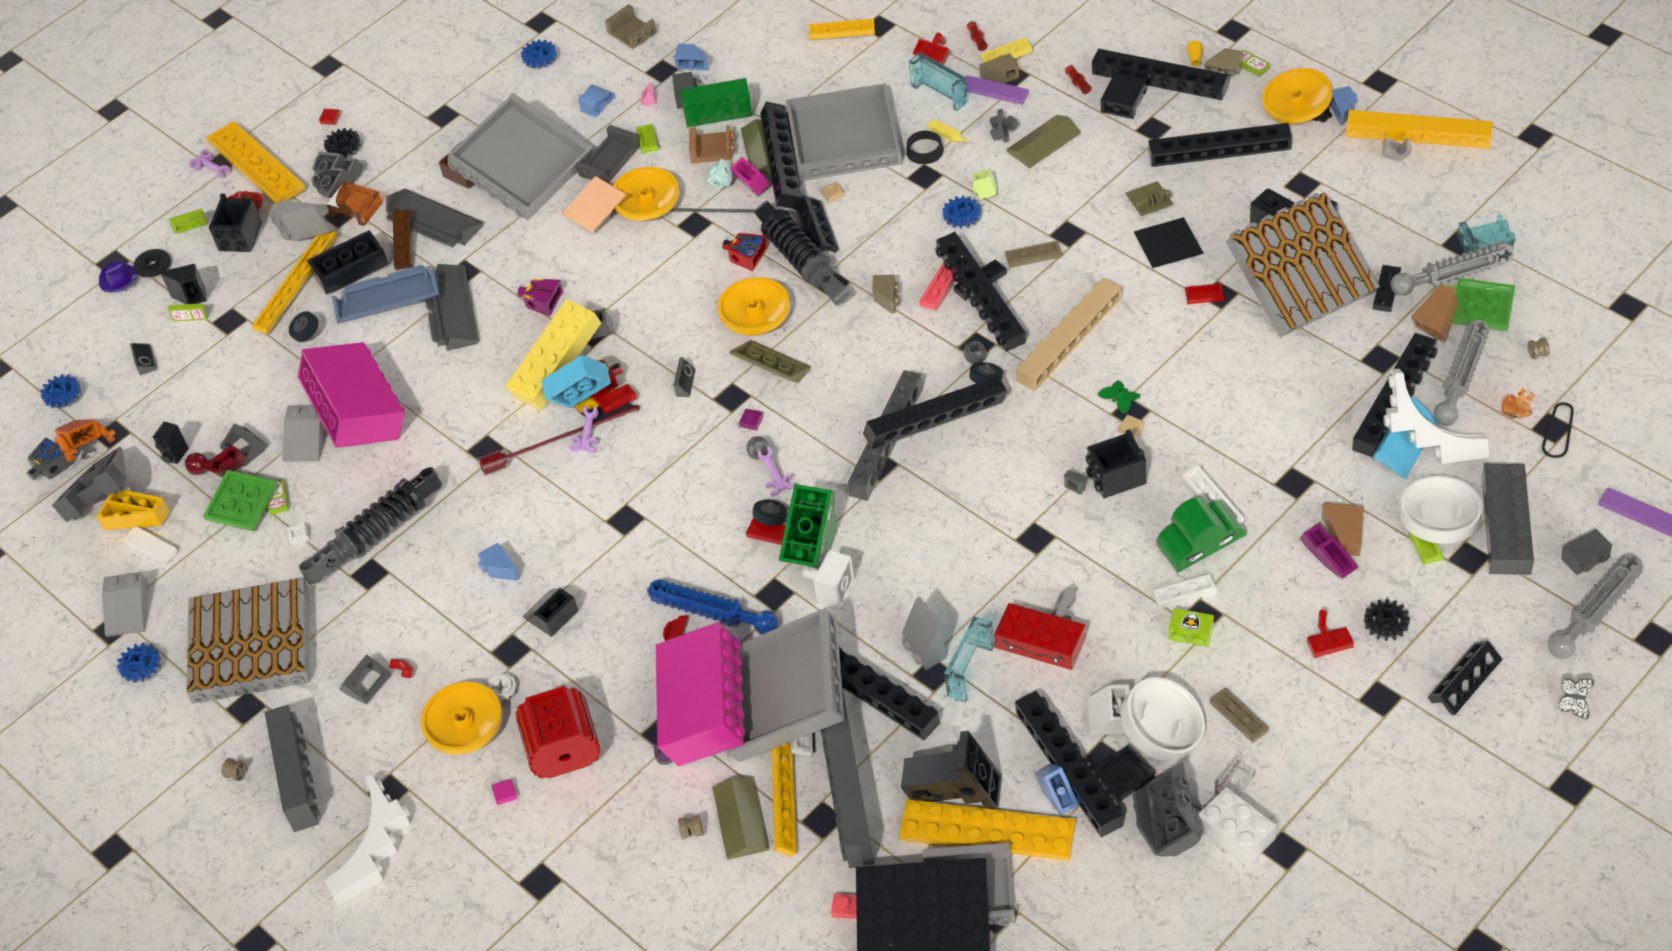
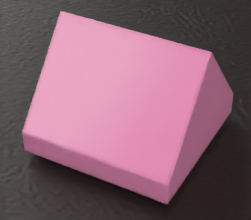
(648, 95)

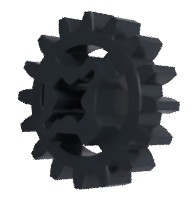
(342, 142)
(1386, 619)

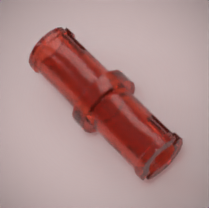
(977, 36)
(1078, 79)

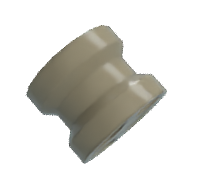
(1538, 348)
(234, 769)

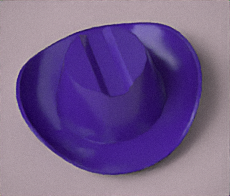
(116, 277)

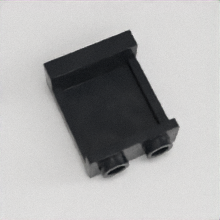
(1123, 95)

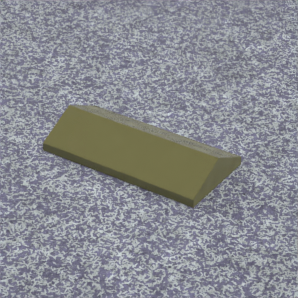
(1044, 140)
(755, 146)
(771, 361)
(740, 817)

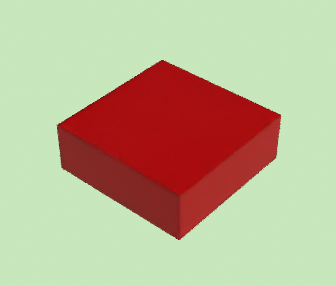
(329, 116)

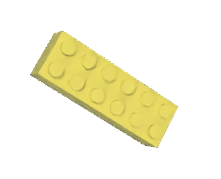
(557, 346)

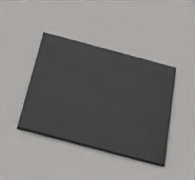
(1168, 242)

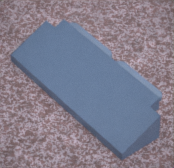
(382, 295)

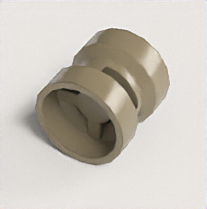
(690, 826)

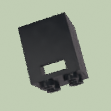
(235, 224)
(1116, 465)

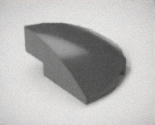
(332, 171)

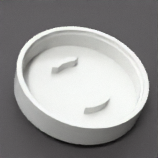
(1441, 509)
(1162, 719)

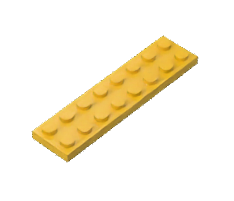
(255, 163)
(970, 826)

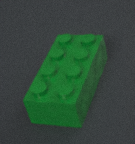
(716, 102)

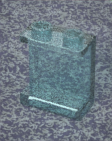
(1484, 235)

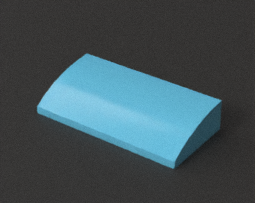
(1397, 451)

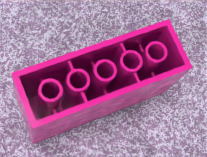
(350, 394)
(699, 694)

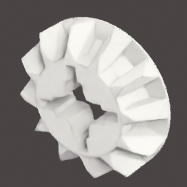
(508, 683)

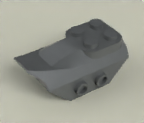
(1167, 814)

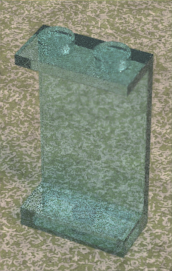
(979, 634)

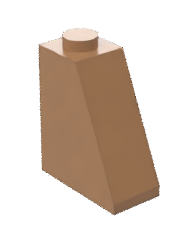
(1437, 313)
(1345, 525)

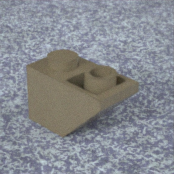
(1226, 61)
(1000, 69)
(885, 291)

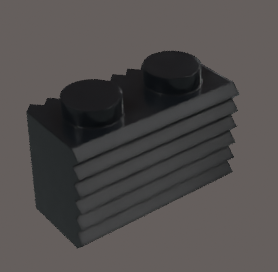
(170, 442)

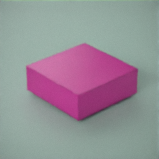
(504, 791)

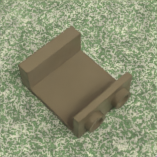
(628, 28)

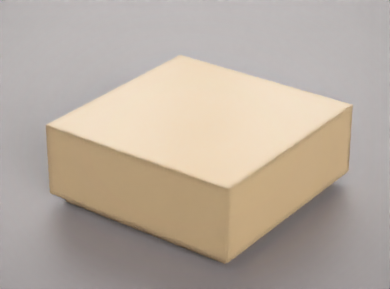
(832, 192)
(1131, 423)

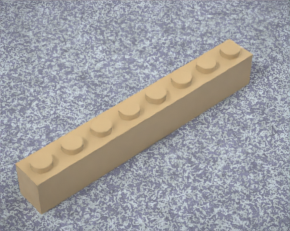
(1068, 334)

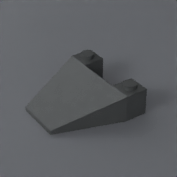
(101, 478)

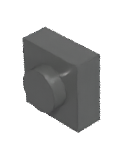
(1074, 482)

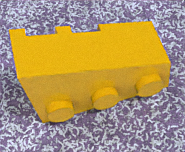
(131, 510)

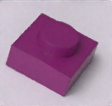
(751, 419)

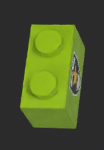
(1191, 627)

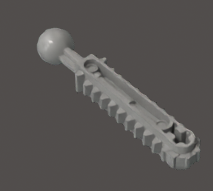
(1438, 273)
(1461, 371)
(1597, 605)

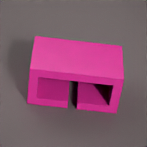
(749, 176)

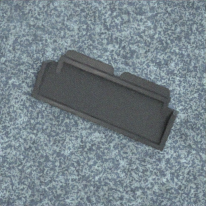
(433, 218)
(452, 312)

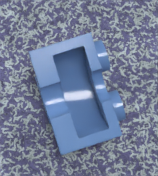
(594, 99)

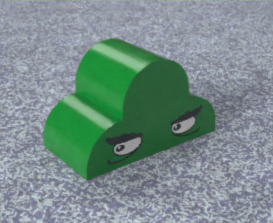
(809, 526)
(1198, 532)

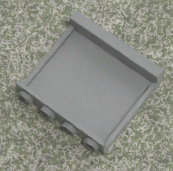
(999, 875)

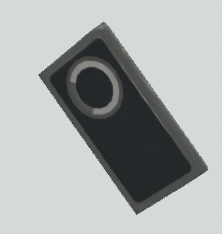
(143, 357)
(684, 378)

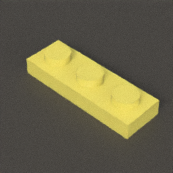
(1016, 49)

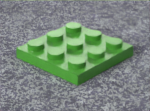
(1484, 302)
(240, 500)

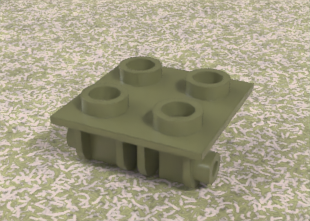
(1149, 198)

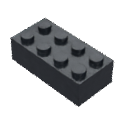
(347, 262)

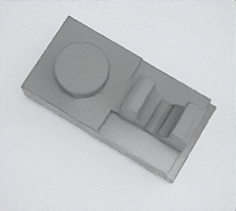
(1063, 602)

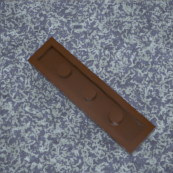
(402, 239)

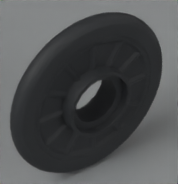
(141, 263)

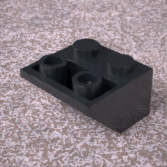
(185, 284)
(552, 611)

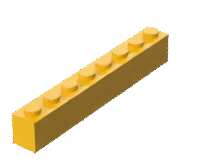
(1419, 129)

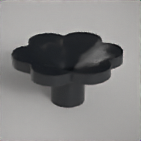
(1323, 116)

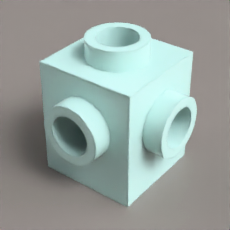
(720, 174)

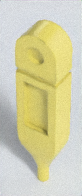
(945, 131)

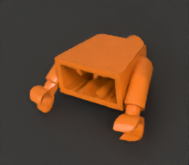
(79, 433)

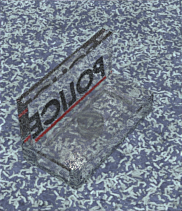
(1234, 776)

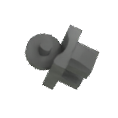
(1002, 125)

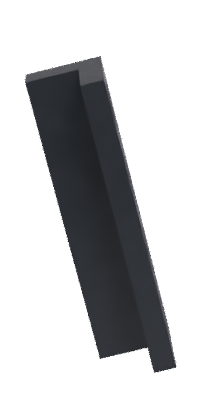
(812, 225)
(1459, 673)

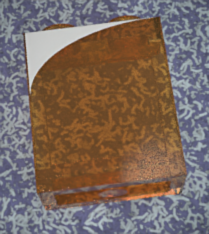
(355, 202)

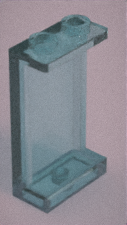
(939, 78)

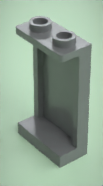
(610, 155)

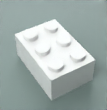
(1237, 826)

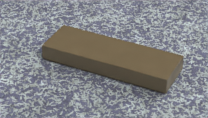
(1033, 254)
(1239, 715)

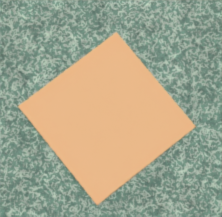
(593, 204)

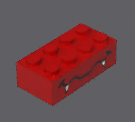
(1040, 636)

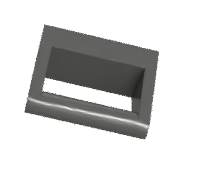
(236, 432)
(366, 662)

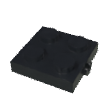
(1124, 773)

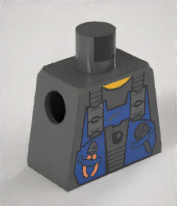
(47, 460)

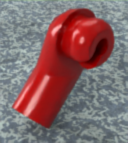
(403, 665)

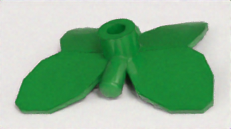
(1119, 393)

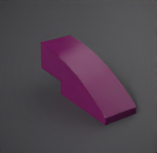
(1328, 551)

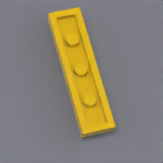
(841, 29)

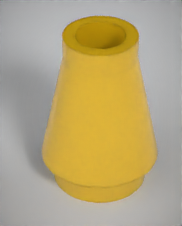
(1194, 52)

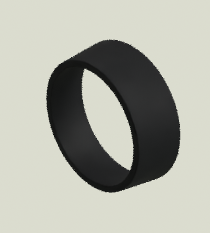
(924, 158)

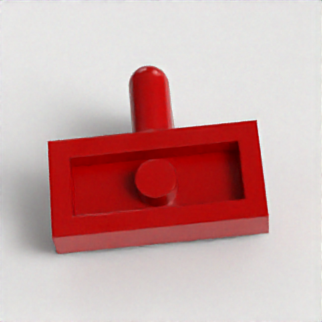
(933, 50)
(1328, 641)

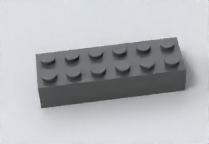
(1507, 519)
(291, 768)

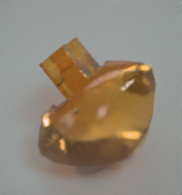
(1517, 406)

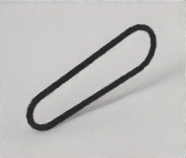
(1549, 427)

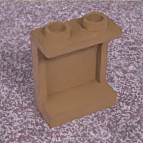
(711, 146)

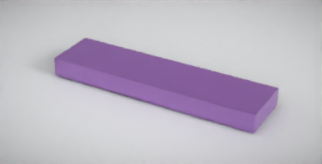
(996, 90)
(1637, 511)

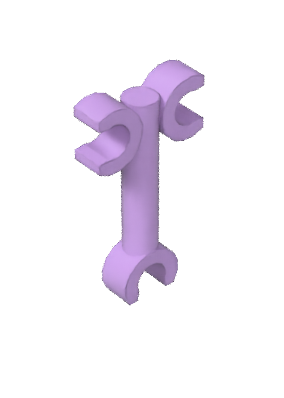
(206, 159)
(585, 441)
(778, 483)

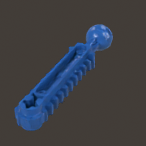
(709, 606)

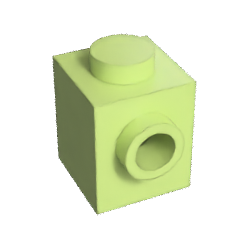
(984, 184)

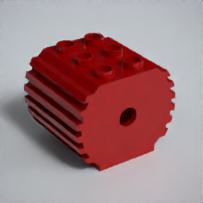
(557, 732)

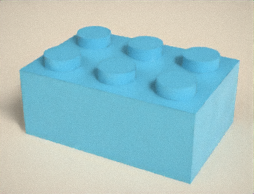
(576, 381)

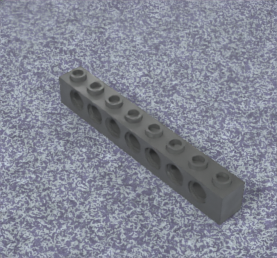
(874, 460)

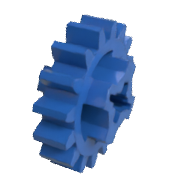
(538, 53)
(961, 211)
(60, 391)
(139, 662)

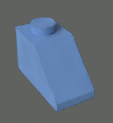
(690, 58)
(1343, 101)
(497, 563)
(1057, 788)

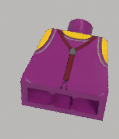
(541, 295)

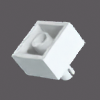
(832, 579)

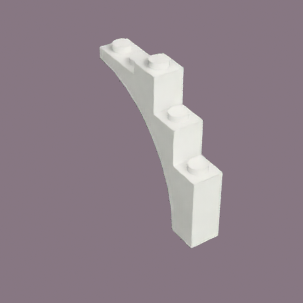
(1448, 445)
(363, 867)

